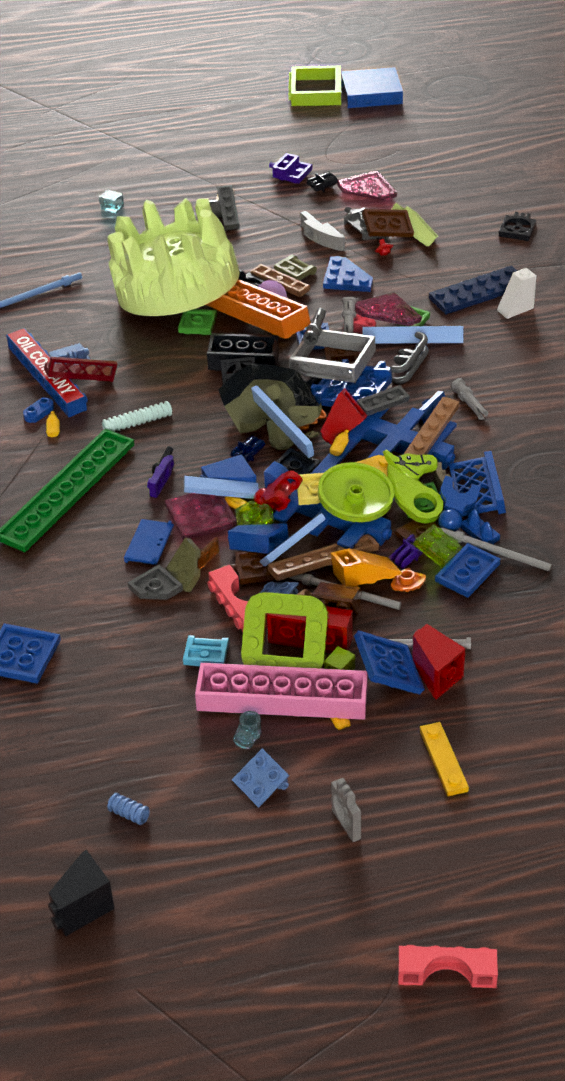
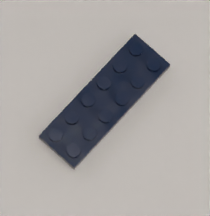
(472, 291)

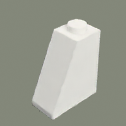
(519, 294)

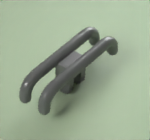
(410, 359)

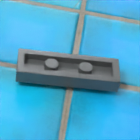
(383, 400)

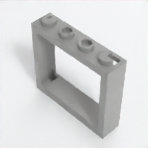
(332, 369)

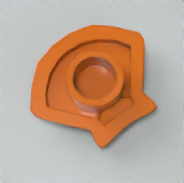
(408, 581)

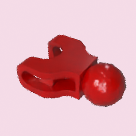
(277, 493)

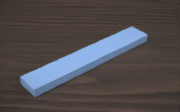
(406, 334)
(282, 421)

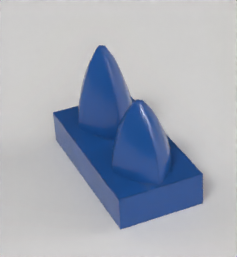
(430, 404)
(479, 529)

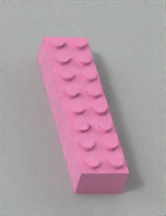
(282, 690)

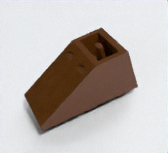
(339, 596)

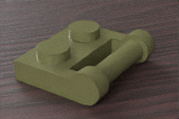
(295, 268)

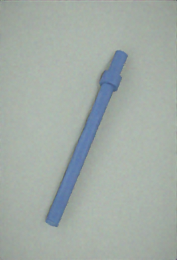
(66, 280)

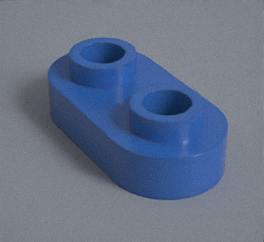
(38, 410)

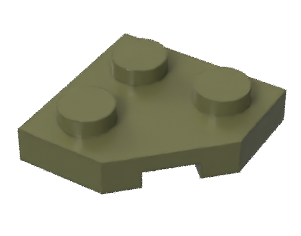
(184, 564)

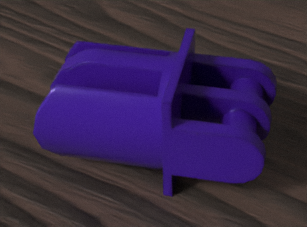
(405, 553)

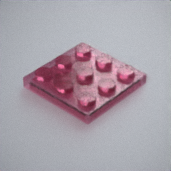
(200, 514)

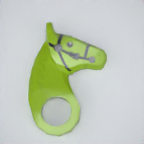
(404, 475)

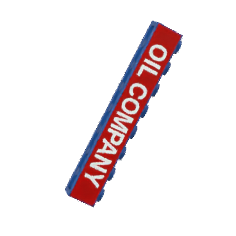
(33, 357)

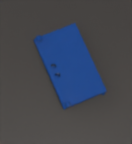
(148, 541)

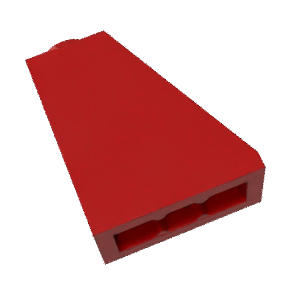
(342, 416)

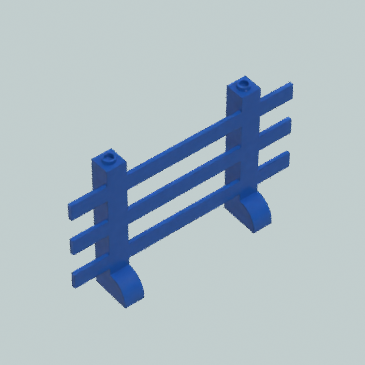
(388, 437)

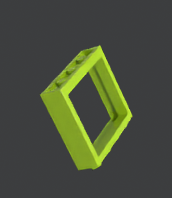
(315, 98)

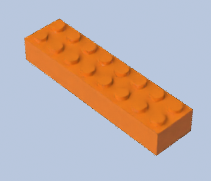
(263, 309)

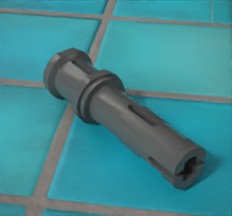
(314, 329)

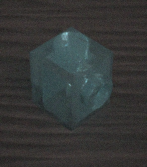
(111, 201)

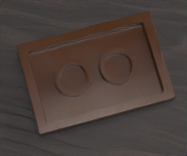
(388, 223)

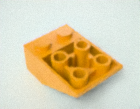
(359, 567)

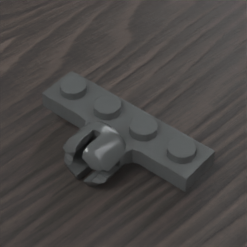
(226, 207)

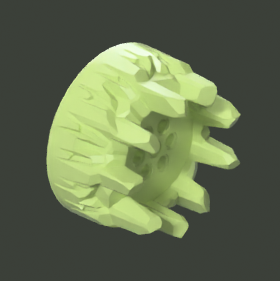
(171, 265)

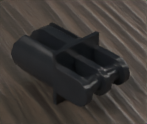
(322, 181)

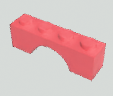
(225, 585)
(476, 964)

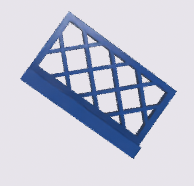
(490, 482)

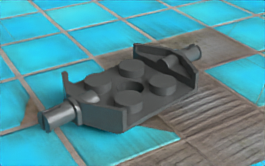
(356, 219)

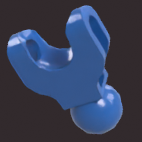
(455, 504)

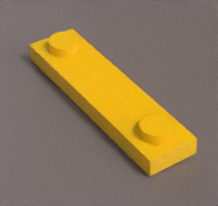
(444, 759)

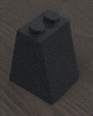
(80, 895)

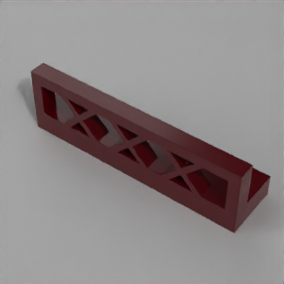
(85, 372)

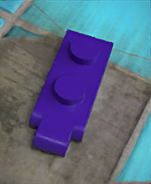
(160, 476)

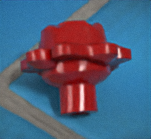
(383, 248)

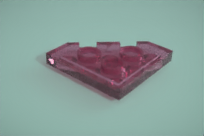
(368, 185)
(388, 309)

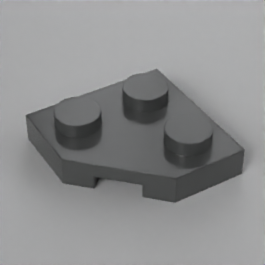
(155, 584)

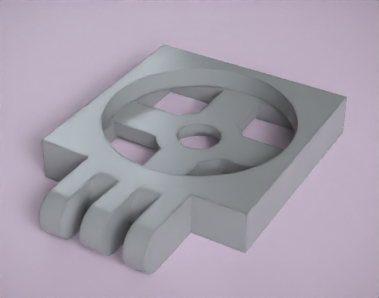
(346, 809)

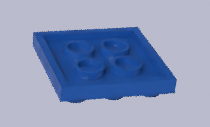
(25, 652)
(388, 662)

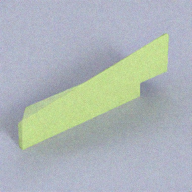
(422, 230)

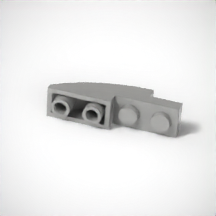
(322, 233)

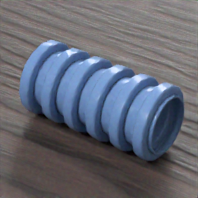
(127, 808)

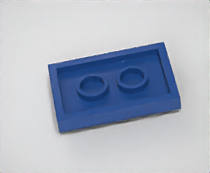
(467, 570)

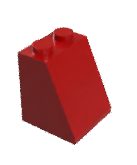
(437, 660)

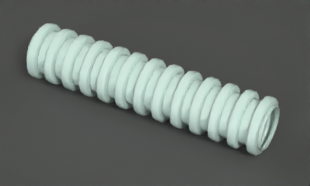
(138, 417)

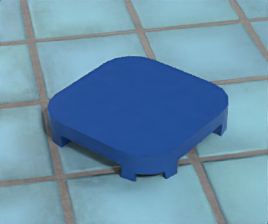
(371, 381)

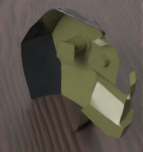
(283, 387)

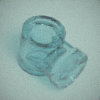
(248, 729)

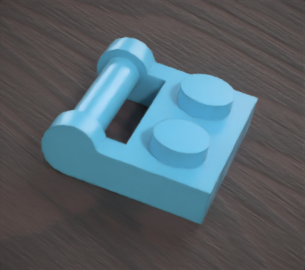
(205, 651)

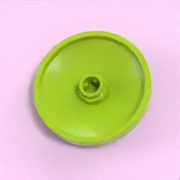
(355, 492)

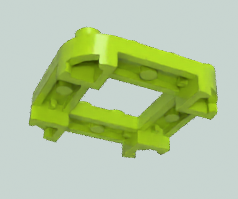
(284, 604)

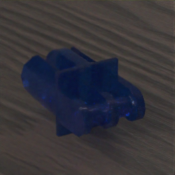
(248, 448)

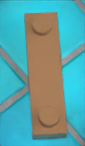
(290, 284)

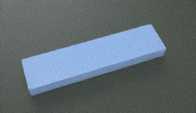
(220, 487)
(292, 540)

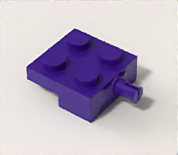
(290, 168)

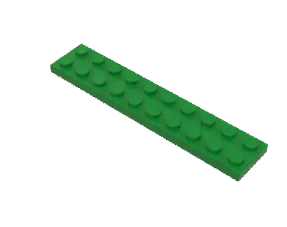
(64, 490)

